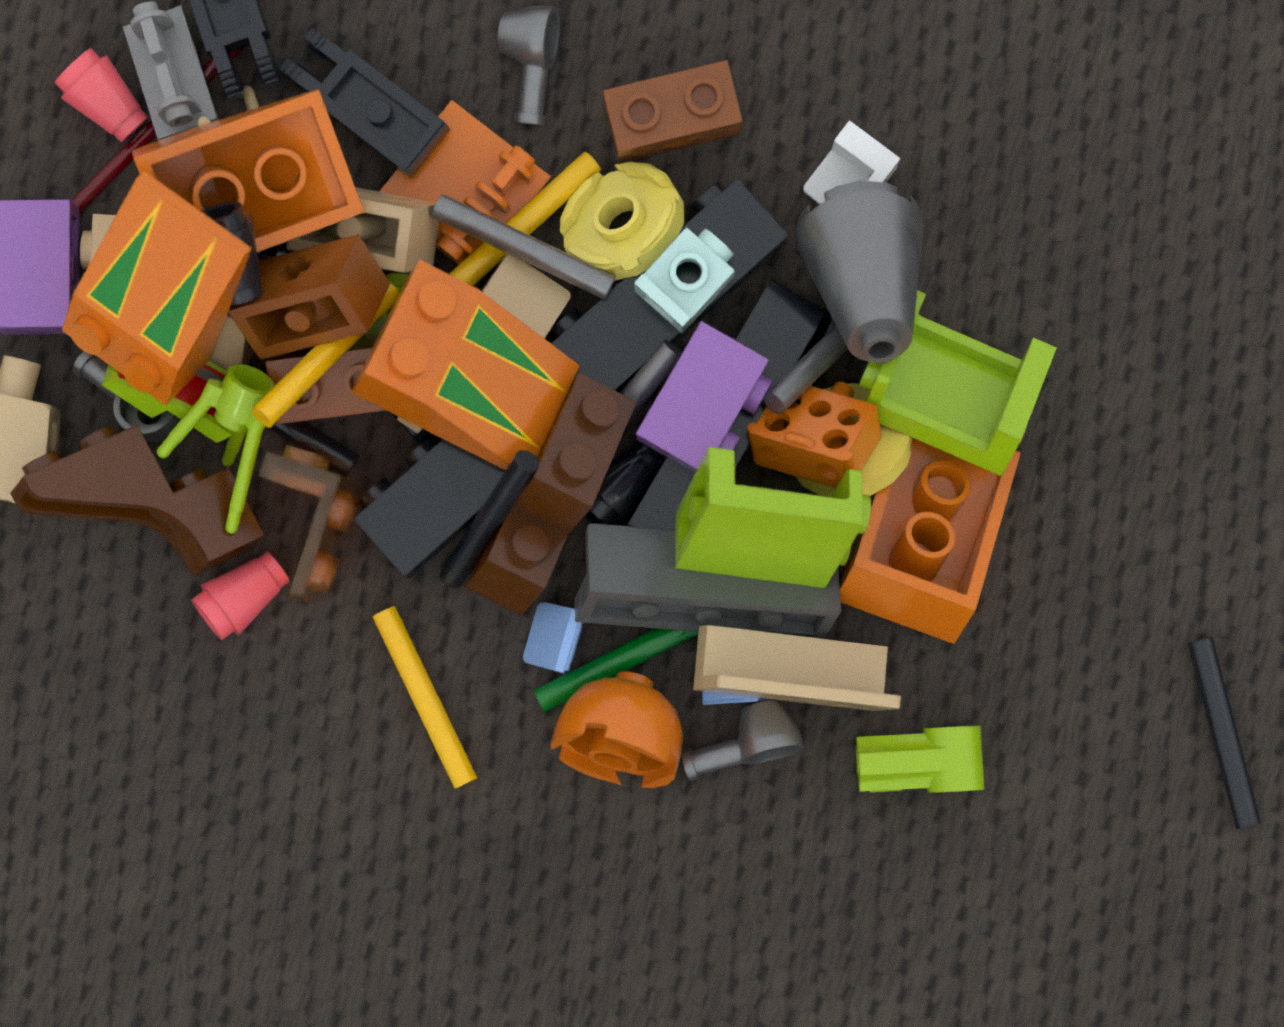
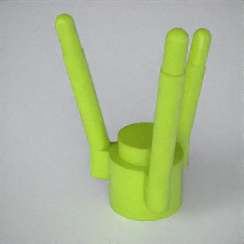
(233, 400)

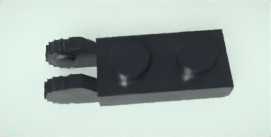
(230, 27)
(370, 106)

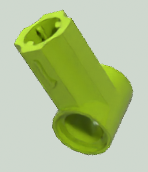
(935, 760)

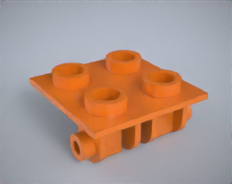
(475, 170)

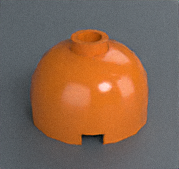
(620, 728)

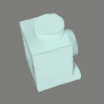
(680, 301)

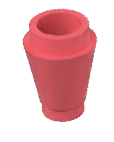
(101, 95)
(239, 595)

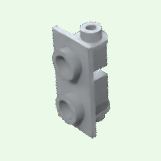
(168, 69)

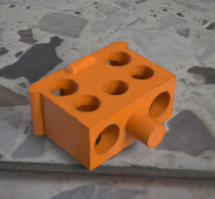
(817, 436)

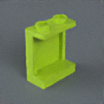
(959, 392)
(766, 530)

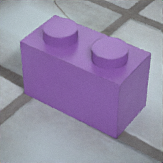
(37, 264)
(704, 398)

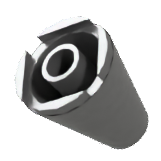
(866, 264)

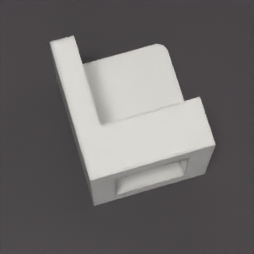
(852, 159)

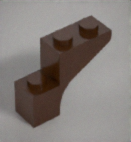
(122, 482)
(556, 498)

